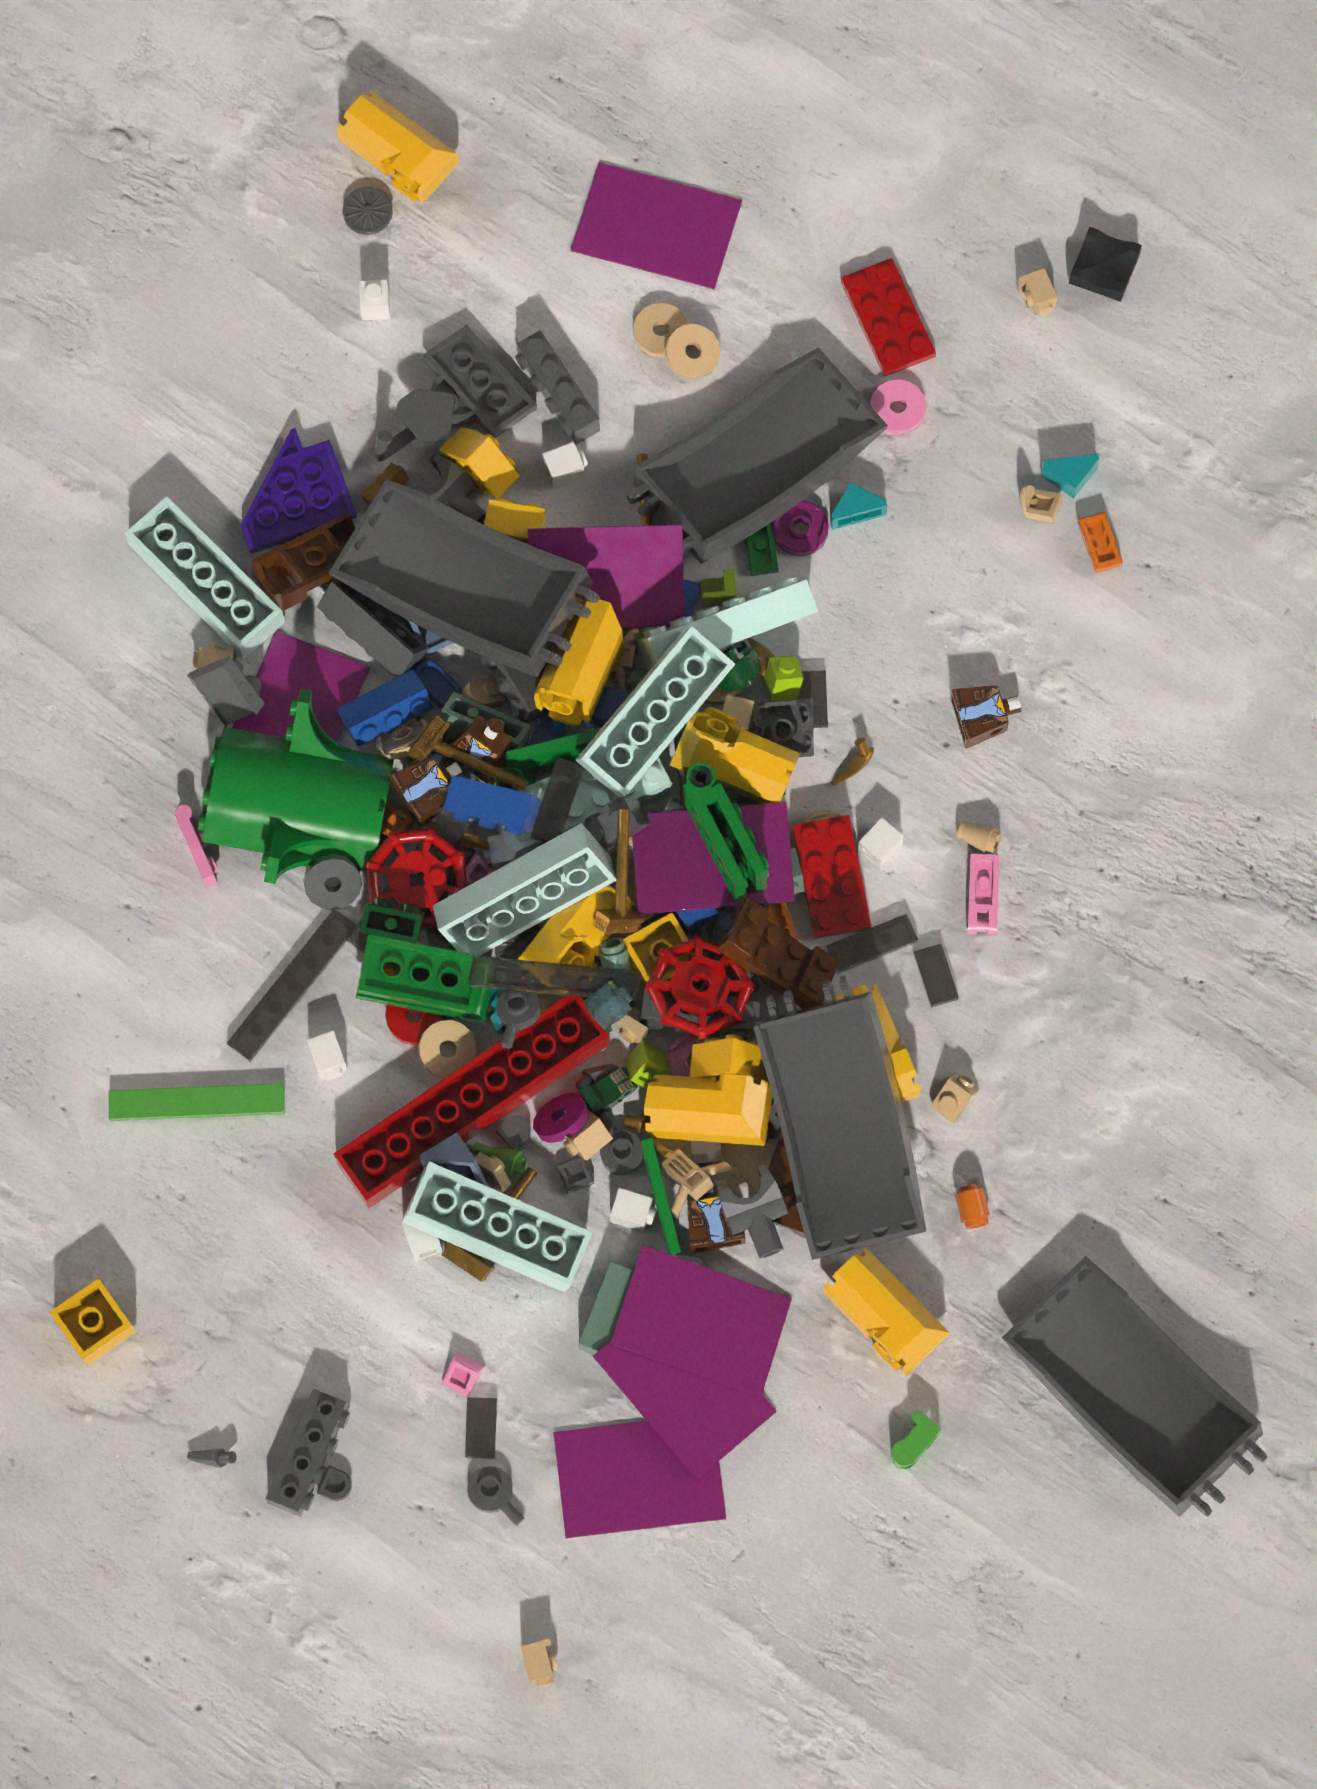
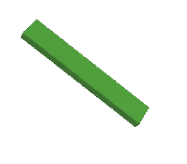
(196, 1102)

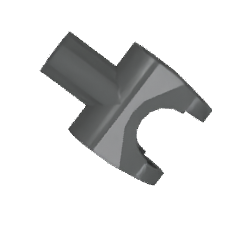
(453, 488)
(755, 1213)

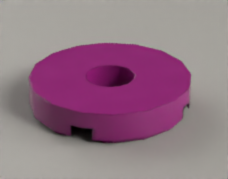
(805, 543)
(548, 1119)

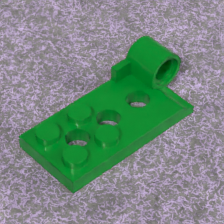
(542, 756)

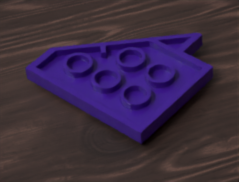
(297, 495)

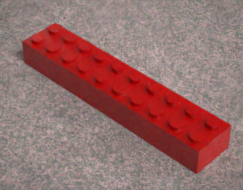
(471, 1098)

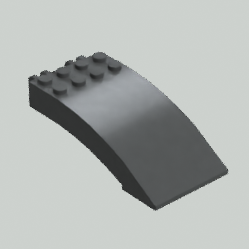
(792, 427)
(464, 579)
(841, 1121)
(1135, 1389)

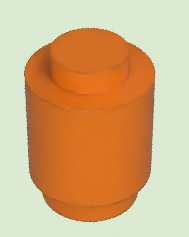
(972, 1206)

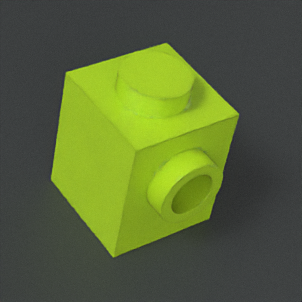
(783, 678)

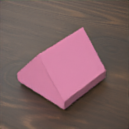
(477, 869)

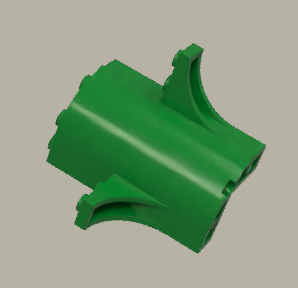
(294, 795)

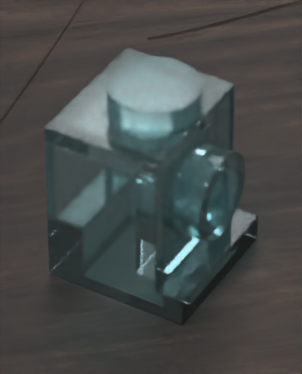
(609, 1005)

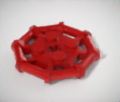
(416, 862)
(695, 1002)

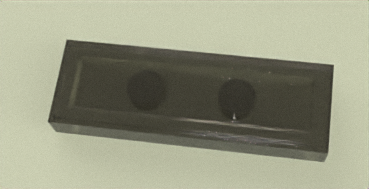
(557, 800)
(873, 943)

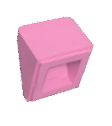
(463, 1374)

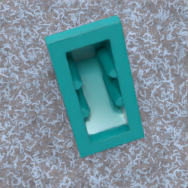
(1070, 472)
(856, 507)

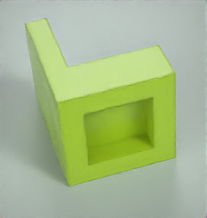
(718, 590)
(646, 1062)

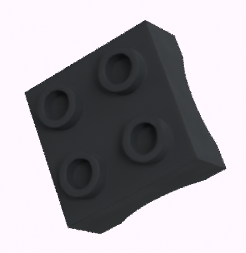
(1105, 264)

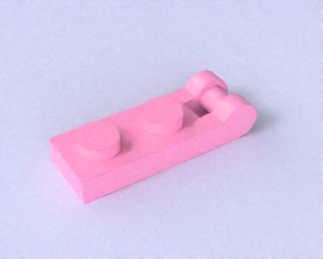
(194, 841)
(983, 893)

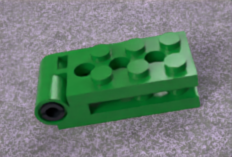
(705, 804)
(423, 996)

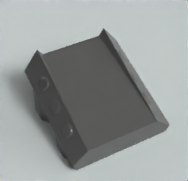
(228, 689)
(787, 724)

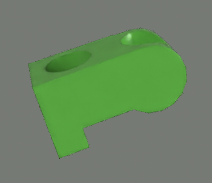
(908, 1451)

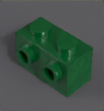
(392, 921)

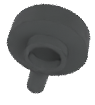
(516, 1012)
(623, 1152)
(492, 1491)

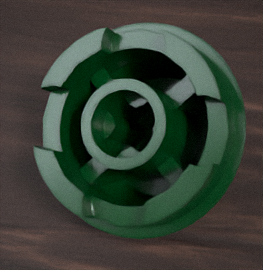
(745, 667)

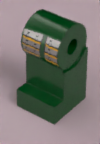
(608, 1091)

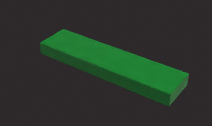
(761, 550)
(660, 1197)

